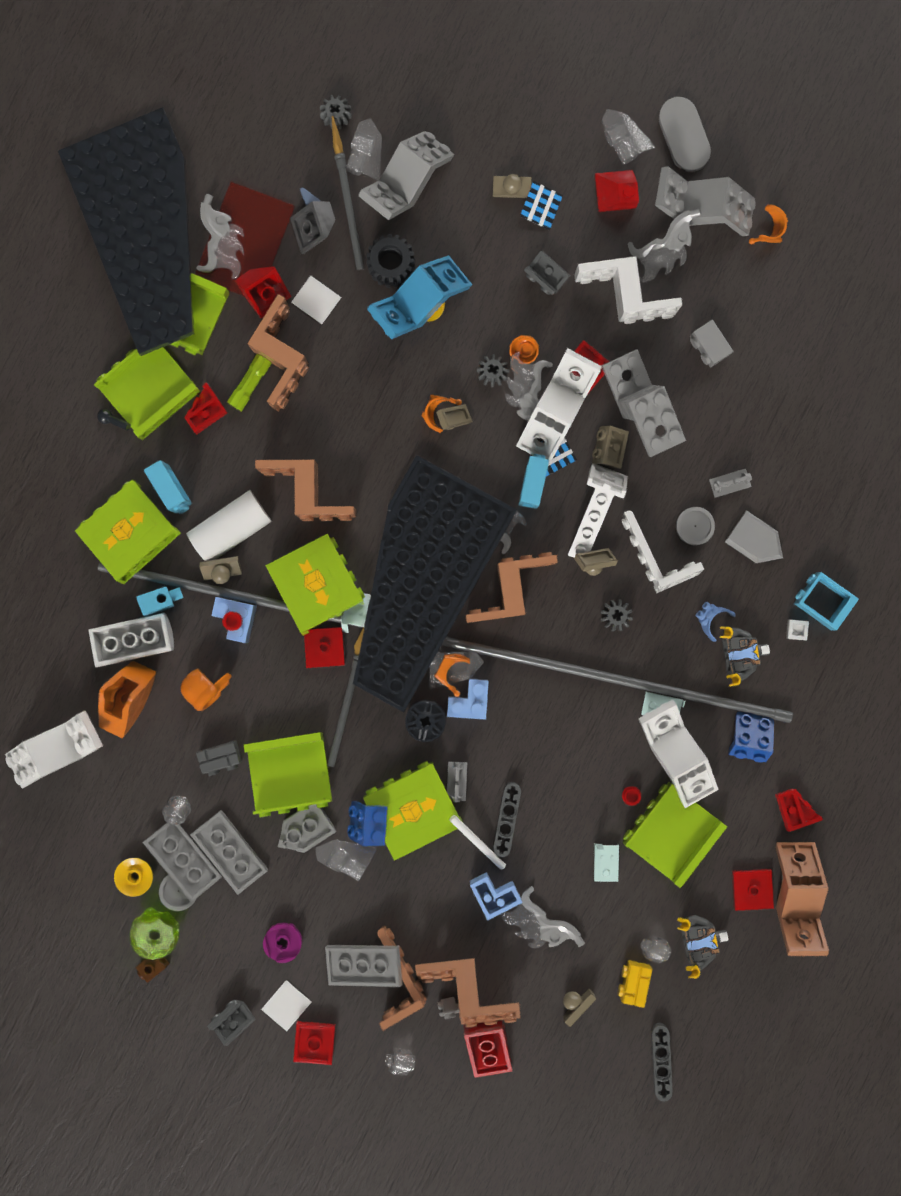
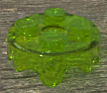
(151, 922)

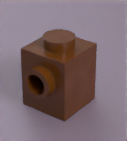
(148, 969)

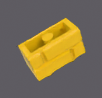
(635, 983)

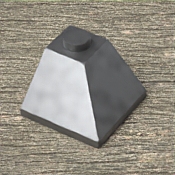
(312, 224)

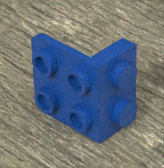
(752, 737)
(367, 824)

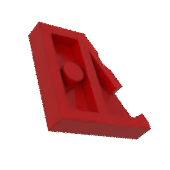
(205, 410)
(795, 810)

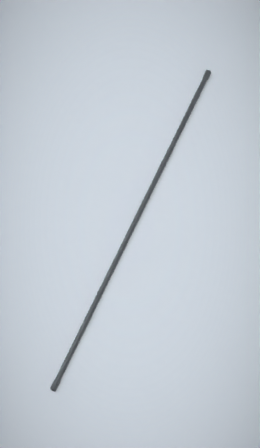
(776, 714)

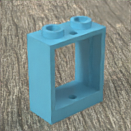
(533, 481)
(168, 487)
(841, 612)

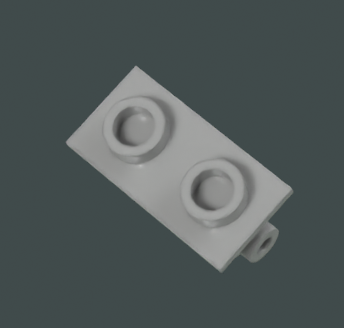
(730, 483)
(457, 781)
(449, 1008)

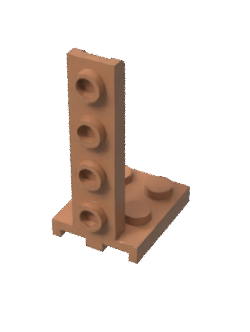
(414, 987)

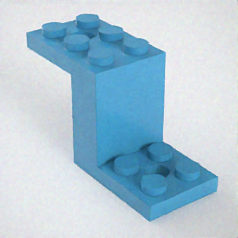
(419, 297)

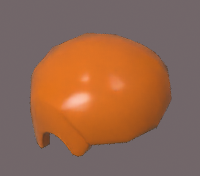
(527, 346)

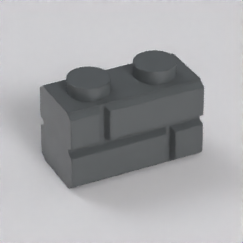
(219, 757)

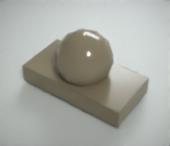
(511, 186)
(454, 417)
(595, 561)
(220, 569)
(577, 1005)

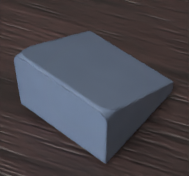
(307, 196)

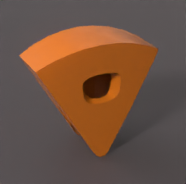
(124, 698)

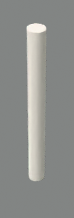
(477, 842)

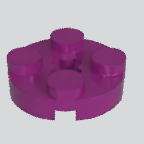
(277, 952)

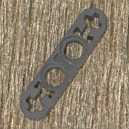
(507, 819)
(664, 1061)

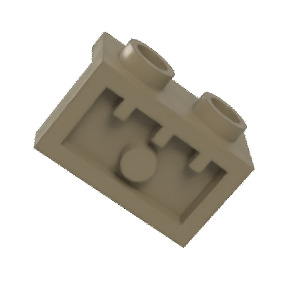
(610, 446)

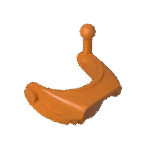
(780, 226)
(428, 414)
(448, 661)

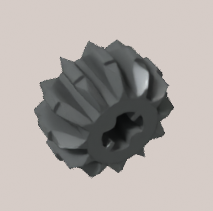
(335, 105)
(490, 377)
(611, 611)

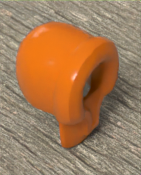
(201, 691)

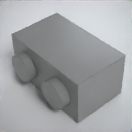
(710, 344)

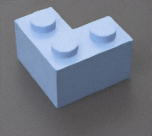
(247, 611)
(472, 706)
(494, 900)

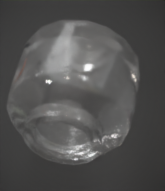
(176, 810)
(655, 949)
(400, 1061)

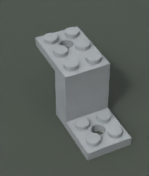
(406, 174)
(718, 199)
(643, 403)

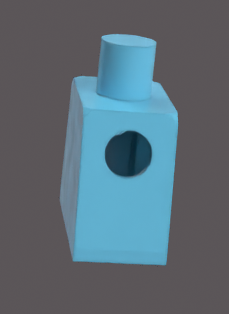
(150, 603)

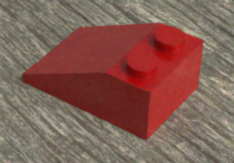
(488, 1049)

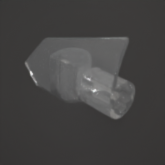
(625, 136)
(366, 151)
(458, 671)
(345, 857)

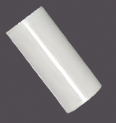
(228, 527)
(131, 639)

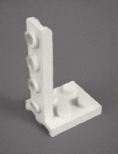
(606, 485)
(645, 556)

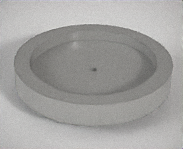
(695, 517)
(171, 897)

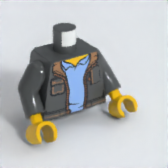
(741, 653)
(700, 942)

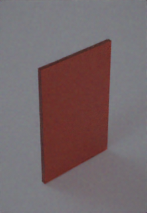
(263, 225)

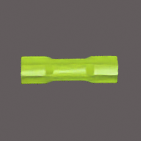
(255, 372)

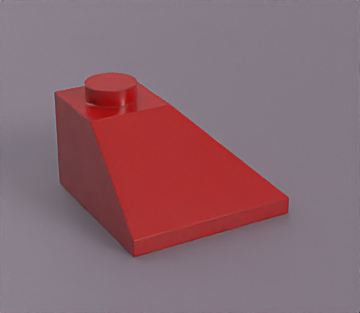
(616, 190)
(261, 288)

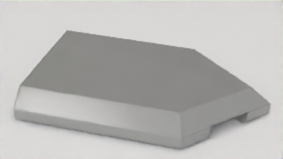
(755, 539)
(305, 829)

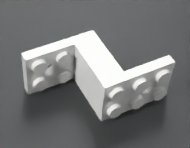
(627, 289)
(559, 405)
(53, 750)
(678, 753)

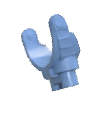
(706, 615)

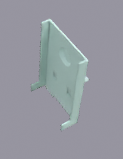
(355, 615)
(654, 701)
(606, 862)

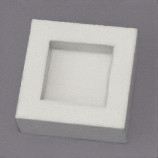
(797, 629)

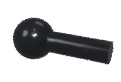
(105, 416)

